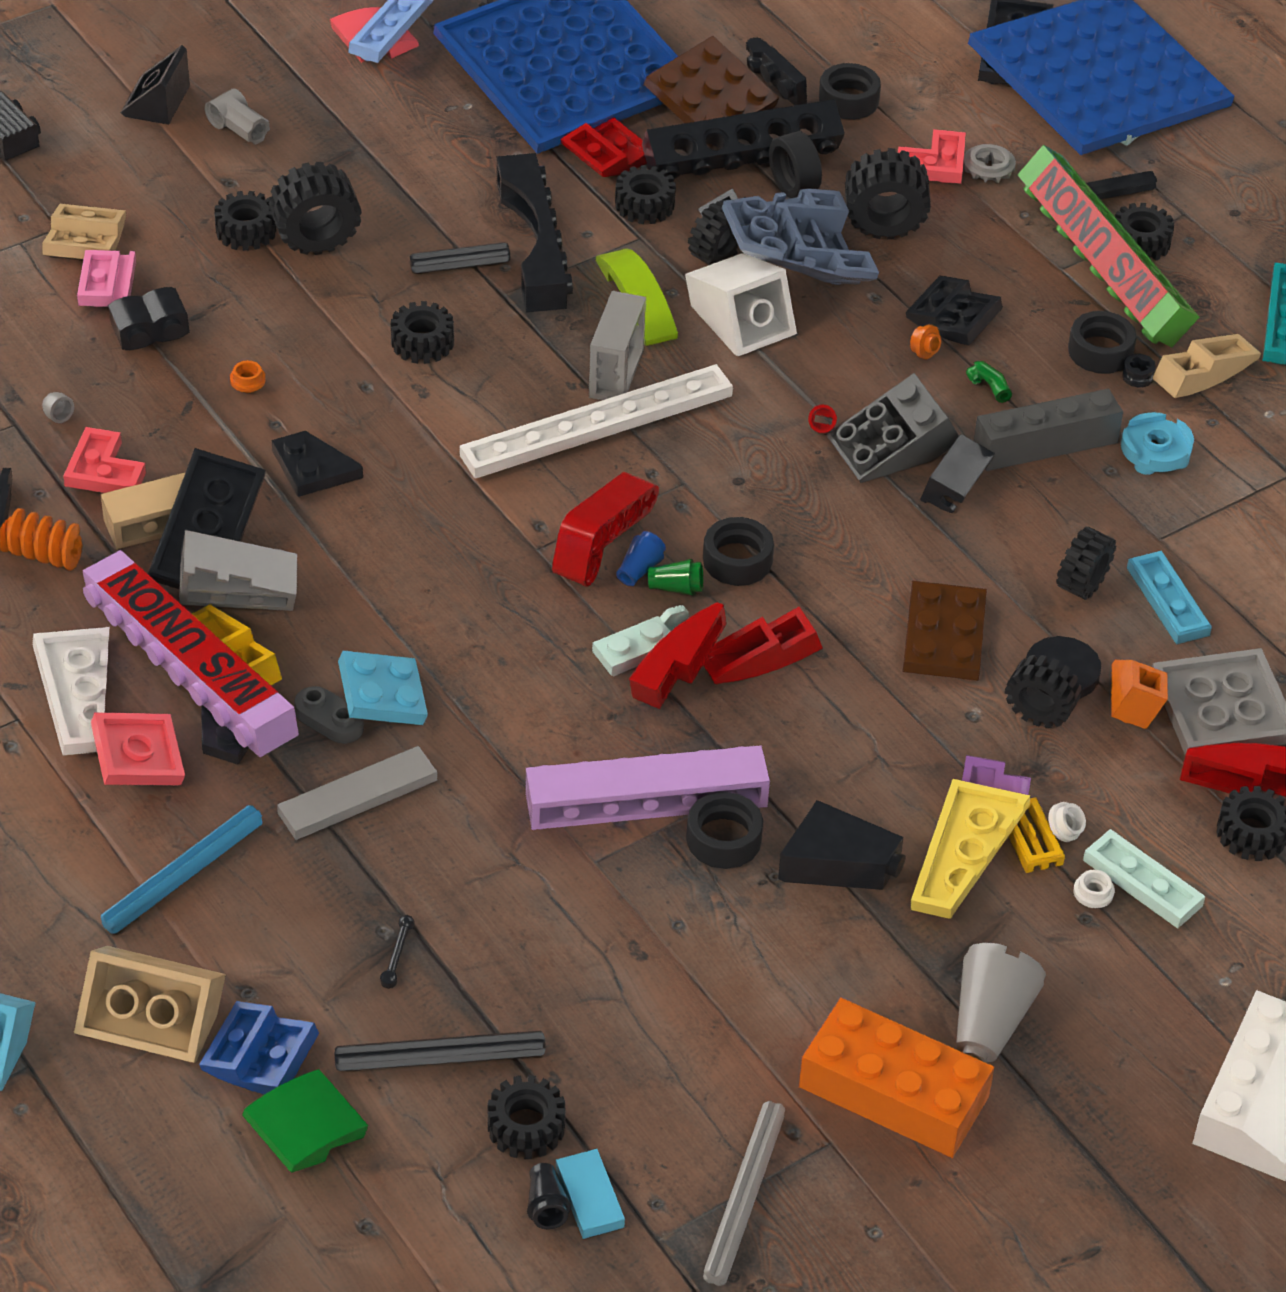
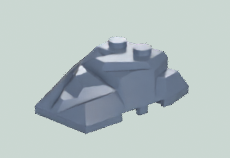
(800, 235)

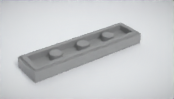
(357, 792)

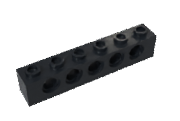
(660, 143)

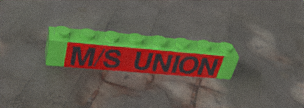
(1108, 247)

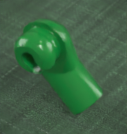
(995, 379)

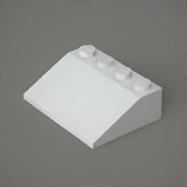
(1248, 1100)

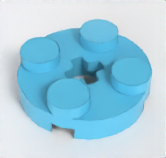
(1173, 448)

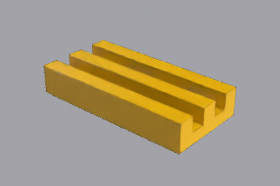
(1023, 852)

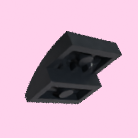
(954, 309)

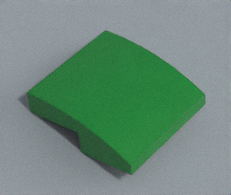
(305, 1120)

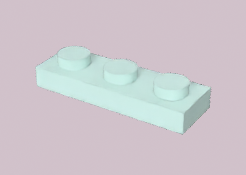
(1144, 878)

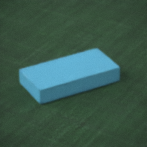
(590, 1193)

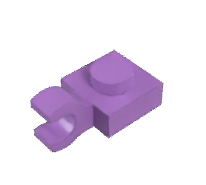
(991, 774)

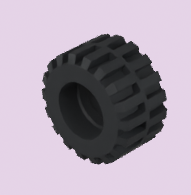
(881, 174)
(311, 188)

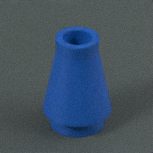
(644, 552)

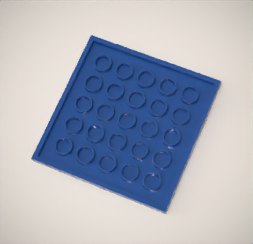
(558, 62)
(1100, 71)

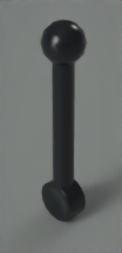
(389, 978)

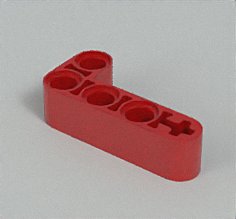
(598, 523)

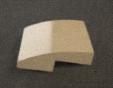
(82, 229)

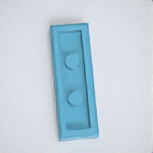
(1169, 597)

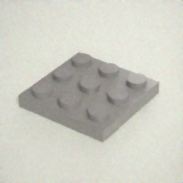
(1224, 699)

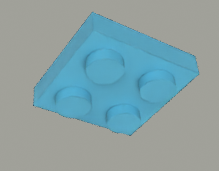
(382, 688)

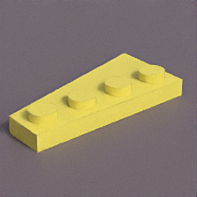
(965, 841)

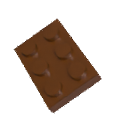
(945, 630)

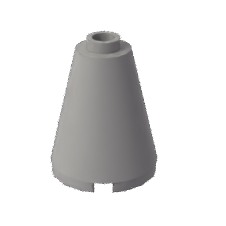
(994, 998)

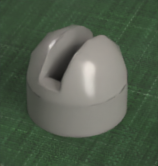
(58, 407)

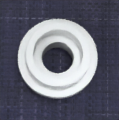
(1066, 821)
(1094, 889)

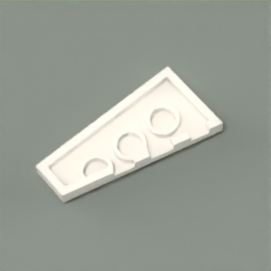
(74, 682)

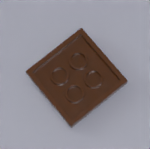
(709, 85)

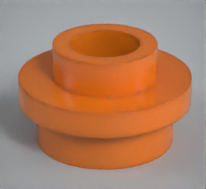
(925, 341)
(247, 377)

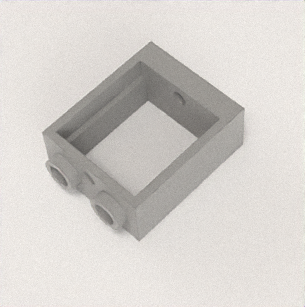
(617, 345)

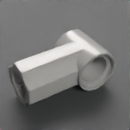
(233, 111)

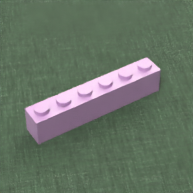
(641, 786)

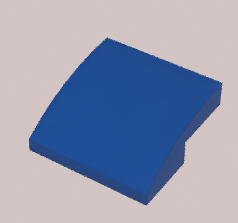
(258, 1048)

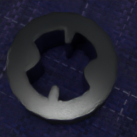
(1138, 370)

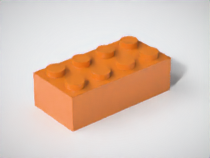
(896, 1077)

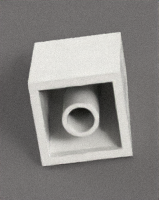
(743, 302)

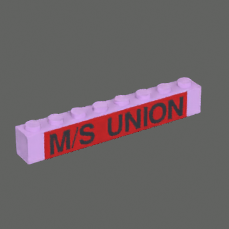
(190, 654)

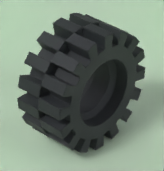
(645, 194)
(231, 224)
(1155, 224)
(712, 237)
(422, 345)
(1086, 562)
(1050, 678)
(1247, 838)
(526, 1096)

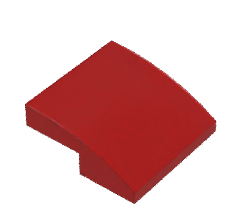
(606, 148)

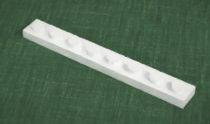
(595, 421)

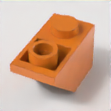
(1137, 692)

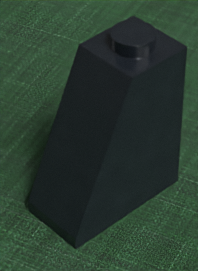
(840, 851)

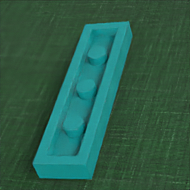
(1275, 333)

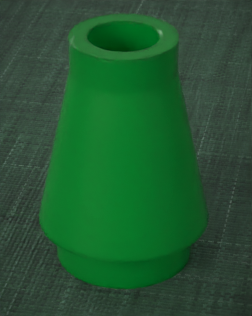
(678, 577)

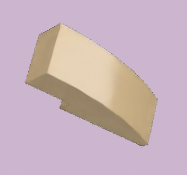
(1204, 364)

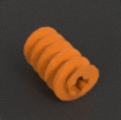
(42, 539)

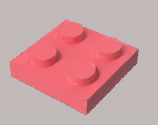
(137, 749)

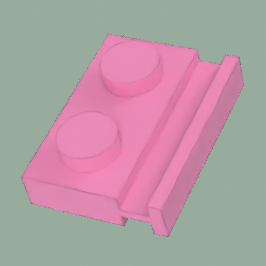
(105, 277)

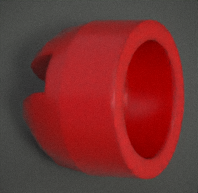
(822, 411)

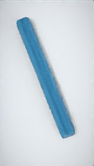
(181, 869)

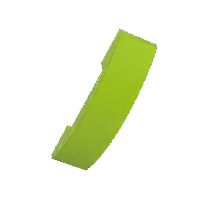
(635, 278)

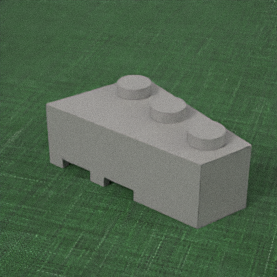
(236, 574)

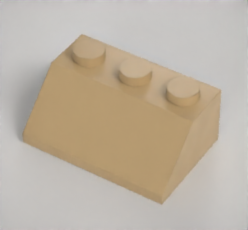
(148, 1003)

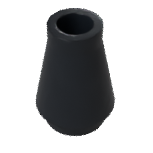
(547, 1199)

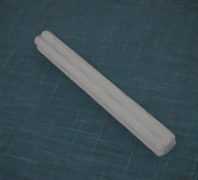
(744, 1193)

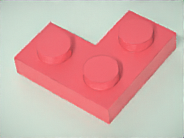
(944, 158)
(95, 465)

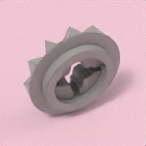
(1002, 162)

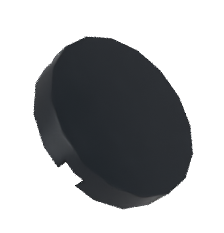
(1076, 655)

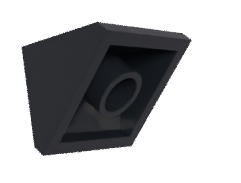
(160, 89)

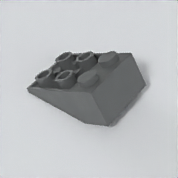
(894, 432)

